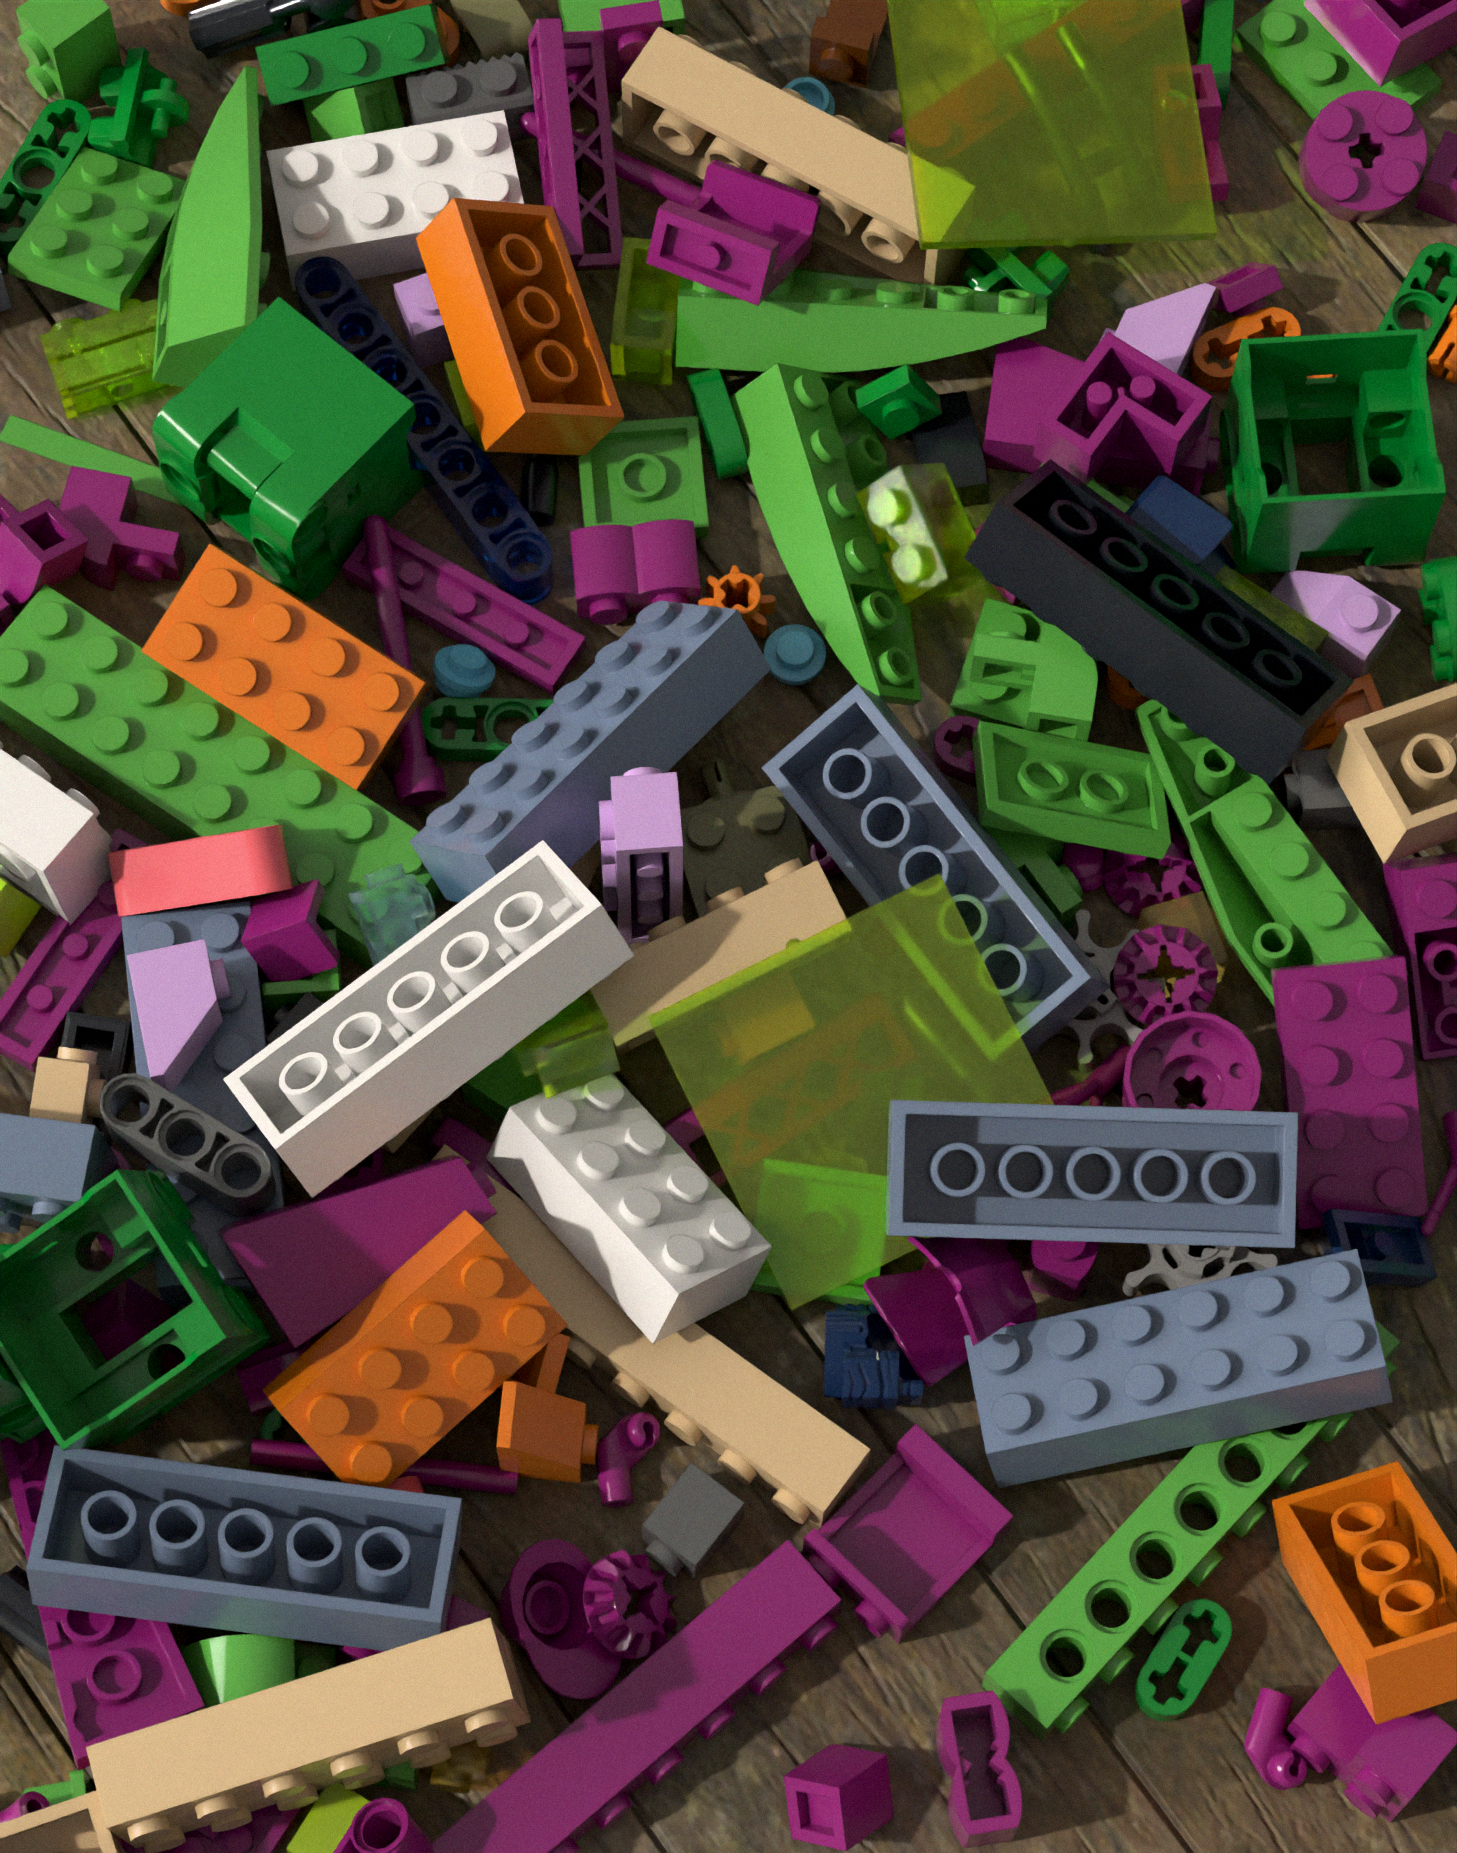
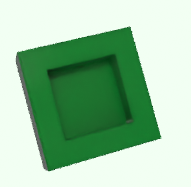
(898, 401)

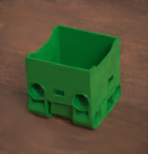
(1388, 423)
(289, 447)
(53, 1353)

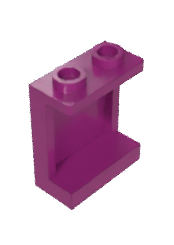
(736, 234)
(907, 1536)

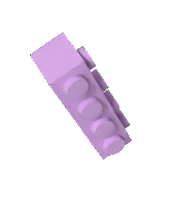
(642, 851)

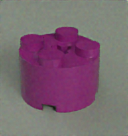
(1385, 129)

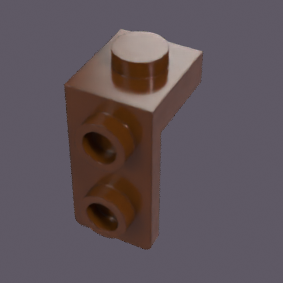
(847, 40)

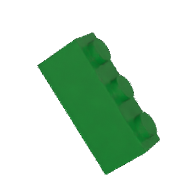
(352, 54)

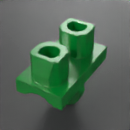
(143, 113)
(1005, 271)

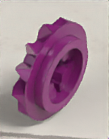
(1135, 891)
(1141, 955)
(606, 1599)

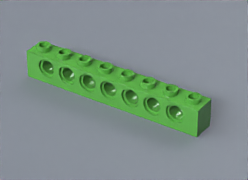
(1022, 1673)

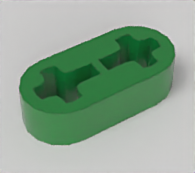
(717, 424)
(1169, 1651)

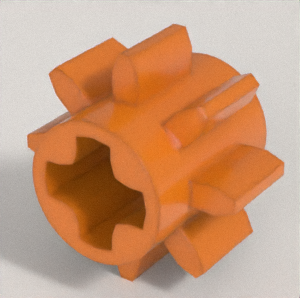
(741, 589)

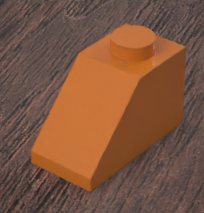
(544, 1434)

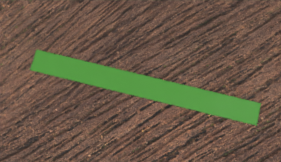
(84, 454)

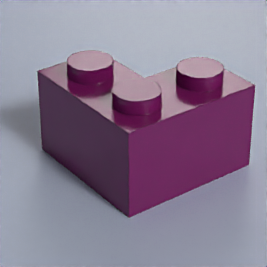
(1126, 402)
(1376, 1762)

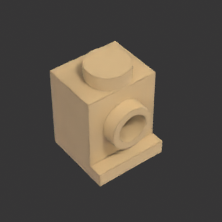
(68, 1087)

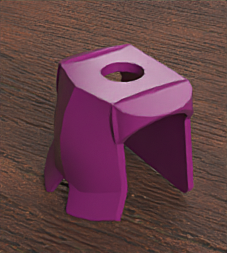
(959, 1292)

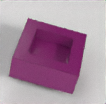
(1245, 288)

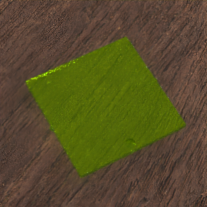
(1050, 122)
(810, 1048)

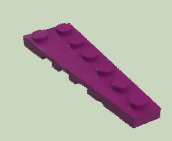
(106, 1668)

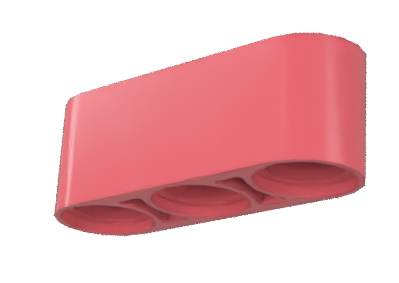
(200, 870)

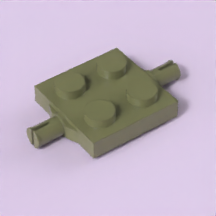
(736, 838)

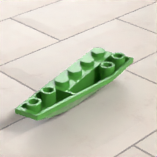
(214, 244)
(847, 323)
(807, 463)
(1255, 862)

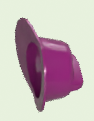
(547, 1618)

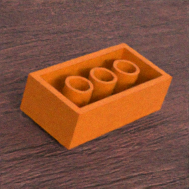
(519, 327)
(286, 667)
(415, 1356)
(1377, 1586)

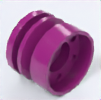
(1191, 1056)

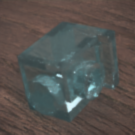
(391, 909)

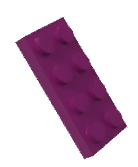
(1353, 1086)

